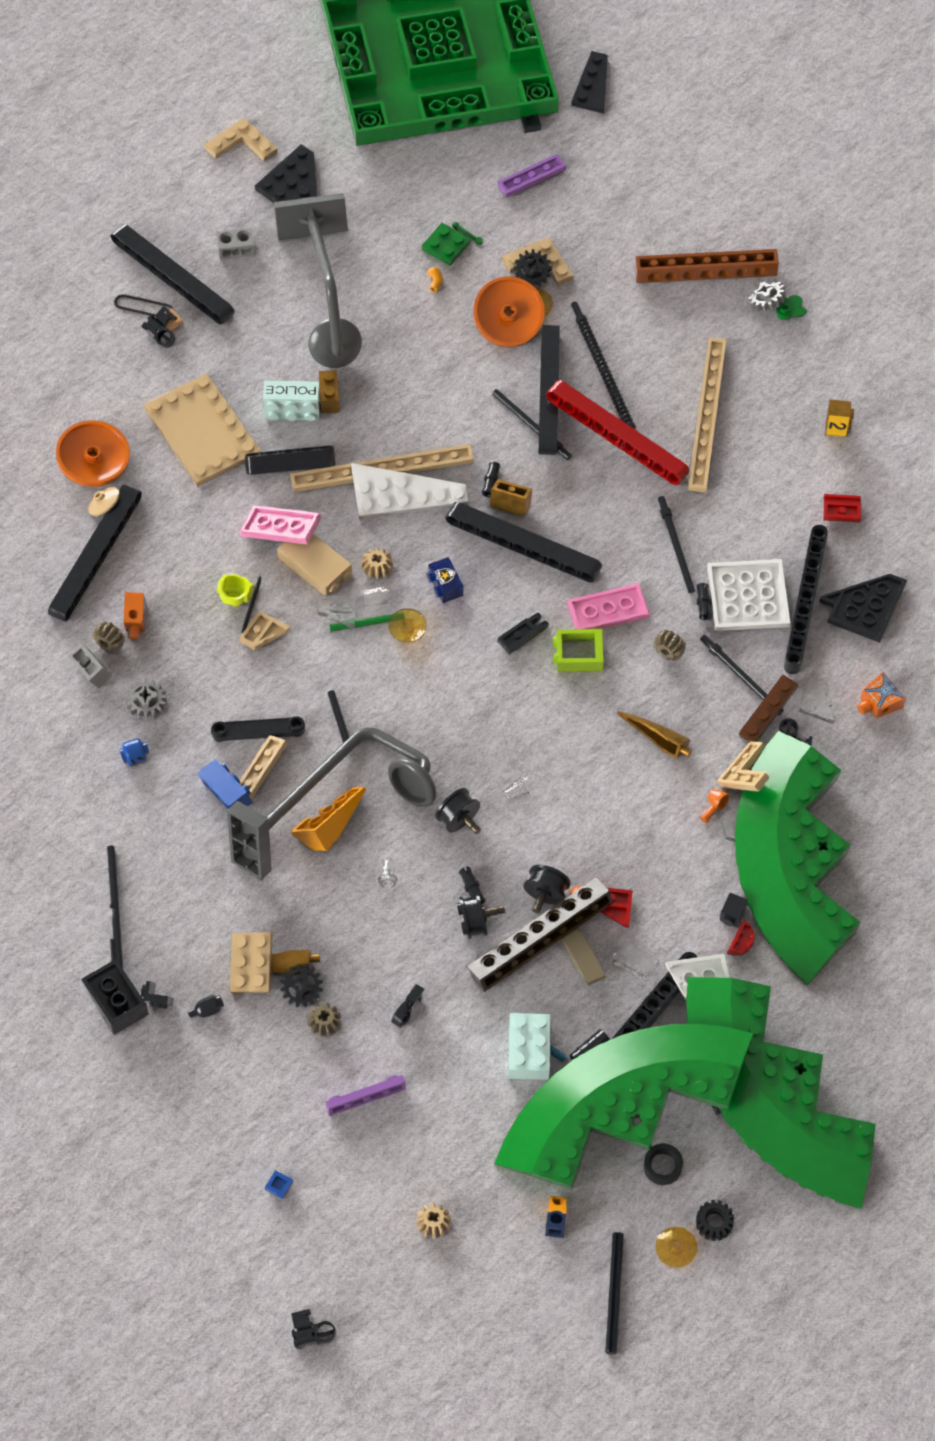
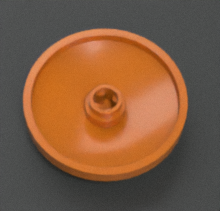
(508, 311)
(92, 453)

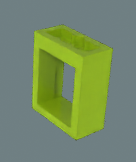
(579, 664)

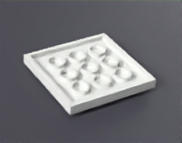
(748, 595)

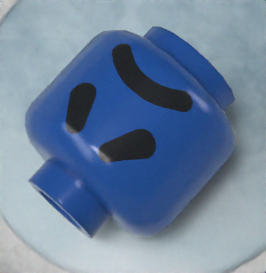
(134, 752)

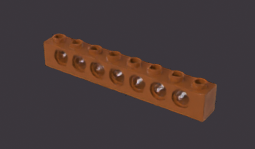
(706, 266)

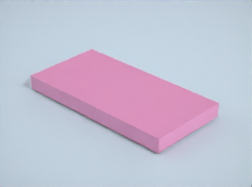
(280, 525)
(608, 608)

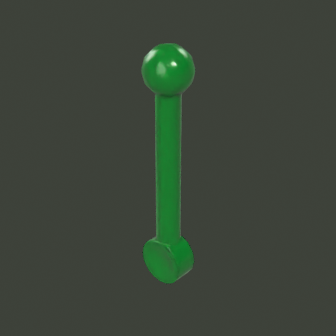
(478, 240)

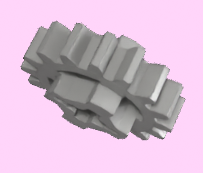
(766, 295)
(155, 699)

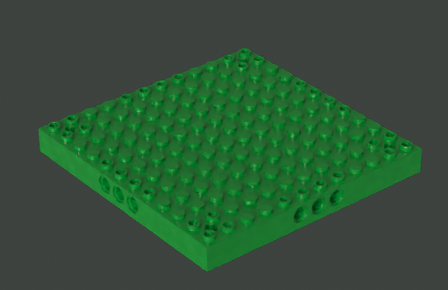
(437, 64)

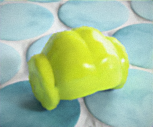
(235, 590)

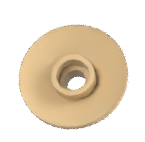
(103, 501)

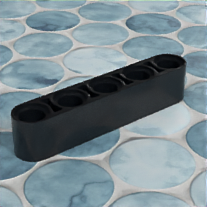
(290, 460)

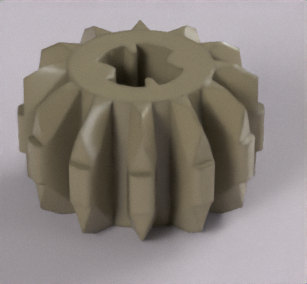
(108, 637)
(669, 645)
(320, 1026)

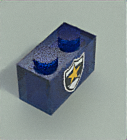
(445, 580)

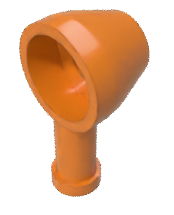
(718, 801)

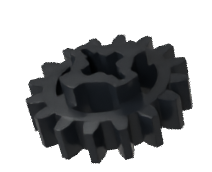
(526, 265)
(314, 988)

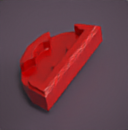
(743, 940)

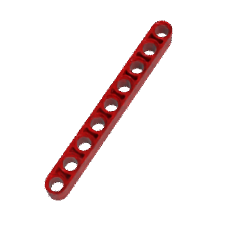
(617, 432)

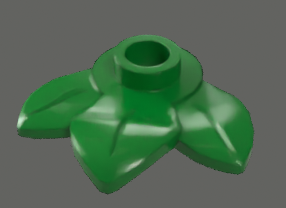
(790, 307)

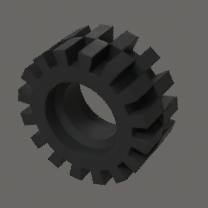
(714, 1208)

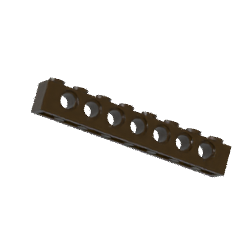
(540, 934)

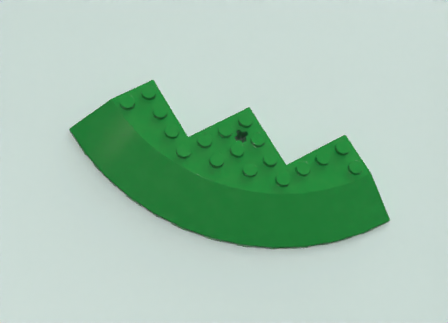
(788, 854)
(617, 1085)
(776, 1105)

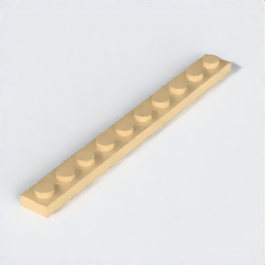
(707, 415)
(404, 463)

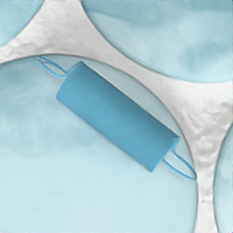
(557, 1054)

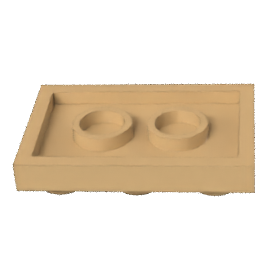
(251, 962)

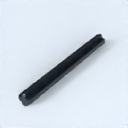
(614, 1293)

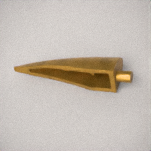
(661, 736)
(284, 960)

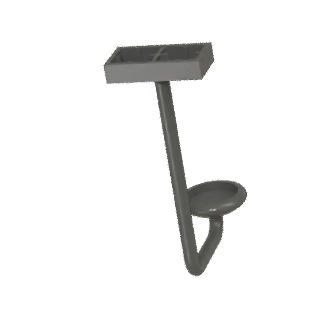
(334, 340)
(250, 829)

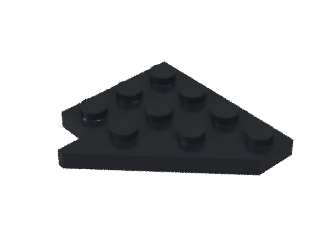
(291, 178)
(865, 606)

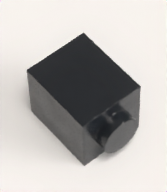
(733, 910)

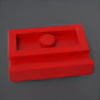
(842, 508)

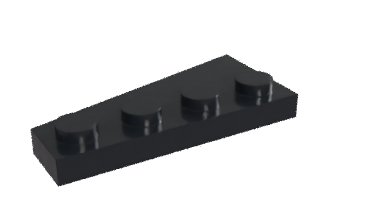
(592, 84)

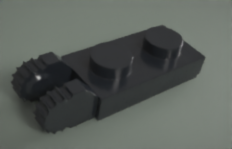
(521, 633)

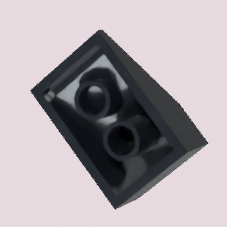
(115, 996)

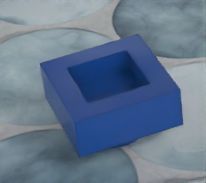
(279, 1184)

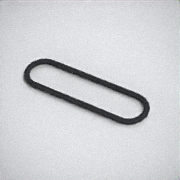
(141, 299)
(251, 604)

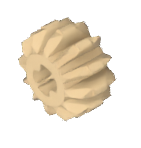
(377, 563)
(432, 1227)

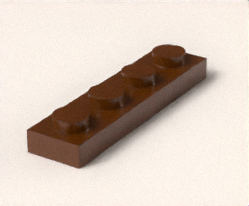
(768, 709)

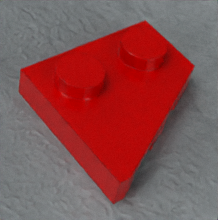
(621, 908)

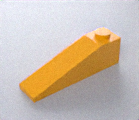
(328, 825)

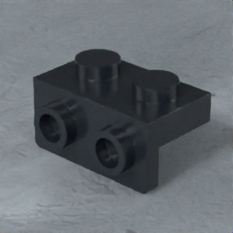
(149, 995)

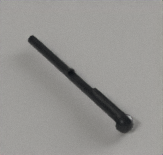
(115, 943)

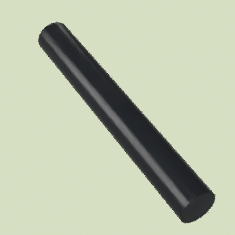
(338, 715)

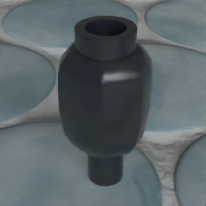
(207, 1006)

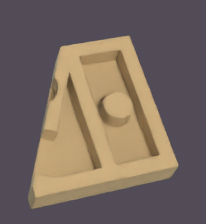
(262, 631)

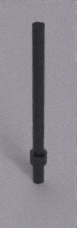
(527, 420)
(666, 514)
(716, 650)

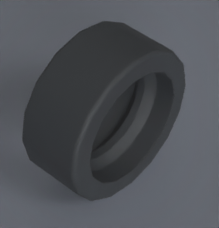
(659, 1178)

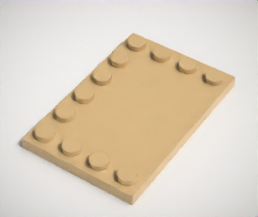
(201, 429)

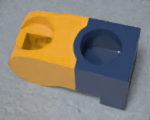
(556, 1217)

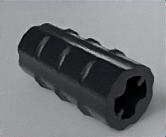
(595, 1039)

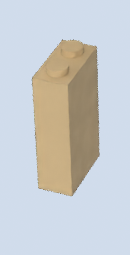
(316, 564)

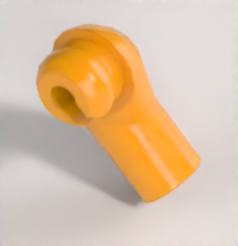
(437, 277)

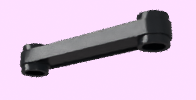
(257, 729)

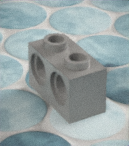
(235, 243)
(89, 665)

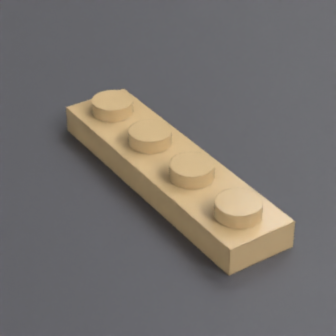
(263, 764)

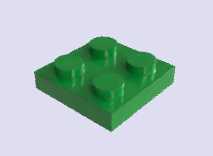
(446, 244)

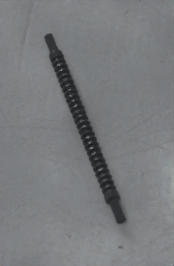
(602, 365)

